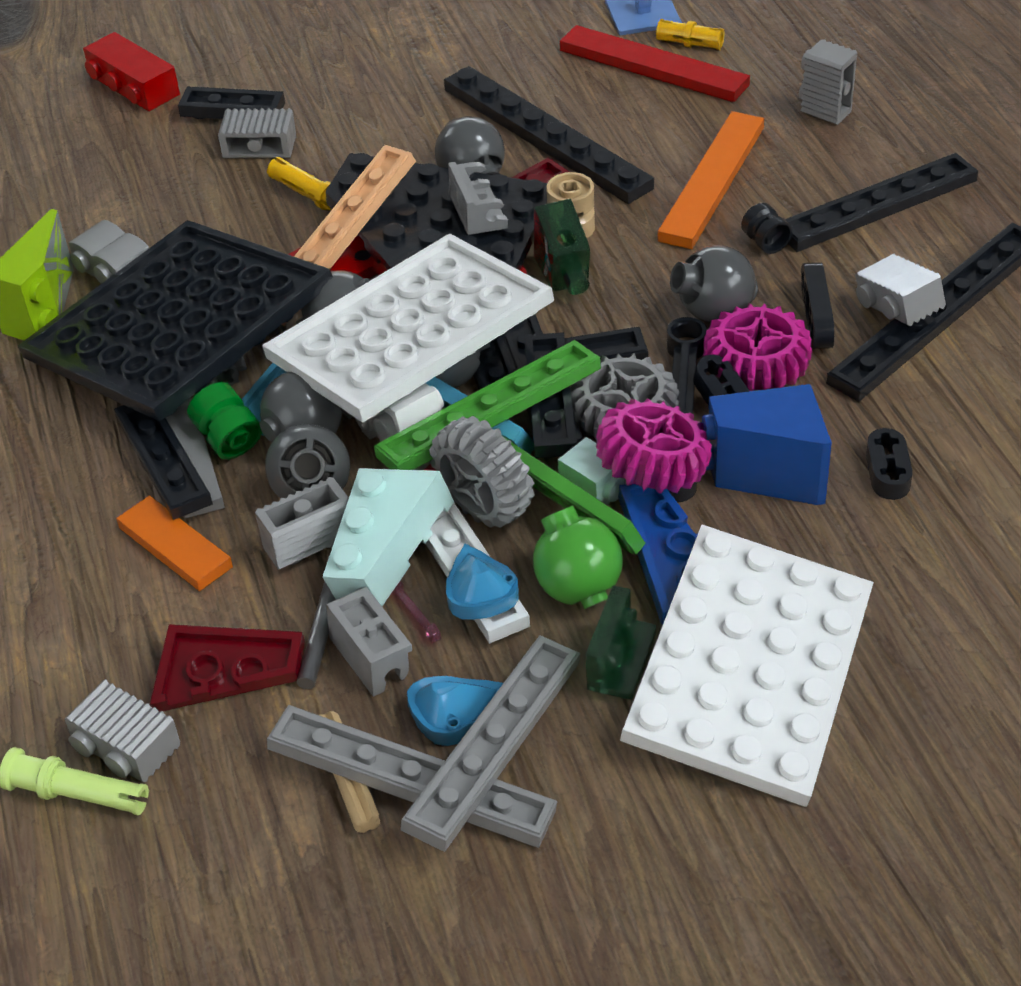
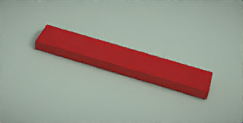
(655, 63)

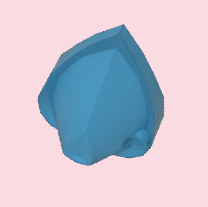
(480, 586)
(448, 701)

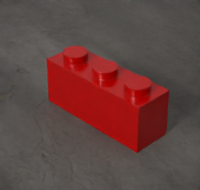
(131, 71)

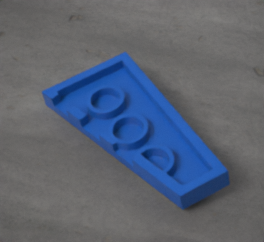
(666, 537)

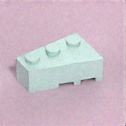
(382, 529)

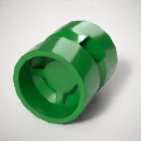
(225, 419)

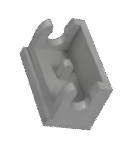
(475, 199)
(368, 639)

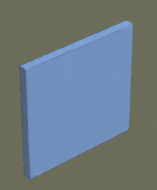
(640, 15)

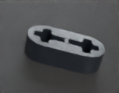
(709, 384)
(896, 462)

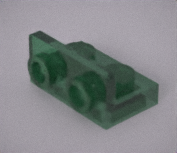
(618, 647)

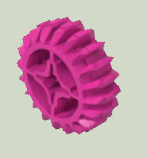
(761, 345)
(653, 445)

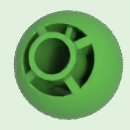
(576, 558)

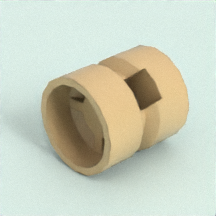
(581, 191)

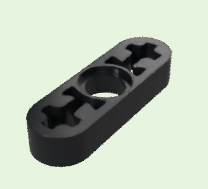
(817, 305)

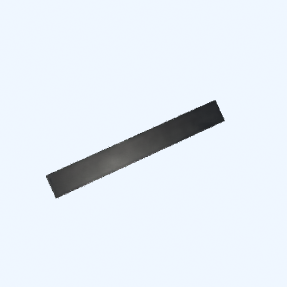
(900, 342)

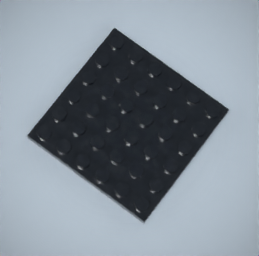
(175, 318)

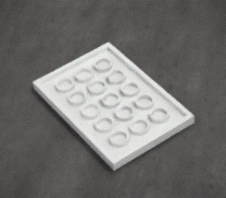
(407, 325)
(750, 665)

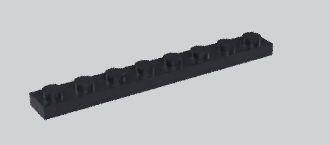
(550, 135)

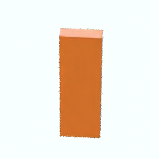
(174, 543)

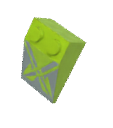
(35, 278)

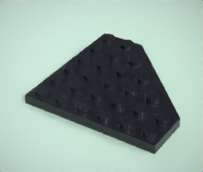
(423, 212)

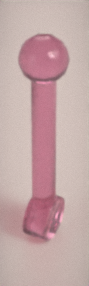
(430, 629)

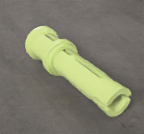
(52, 778)

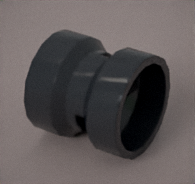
(767, 228)

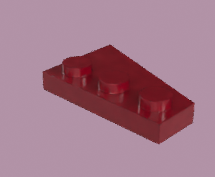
(223, 662)

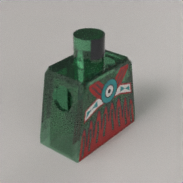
(565, 264)

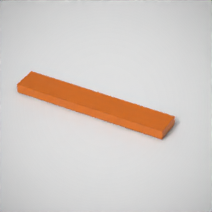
(710, 180)

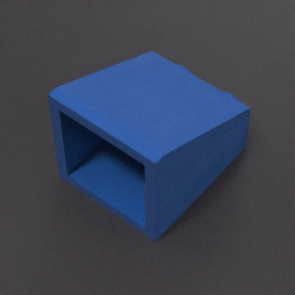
(770, 443)

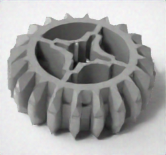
(619, 382)
(482, 471)

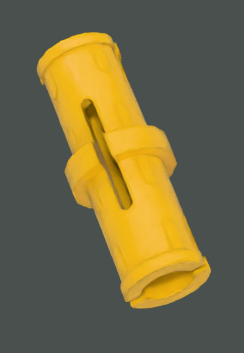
(690, 34)

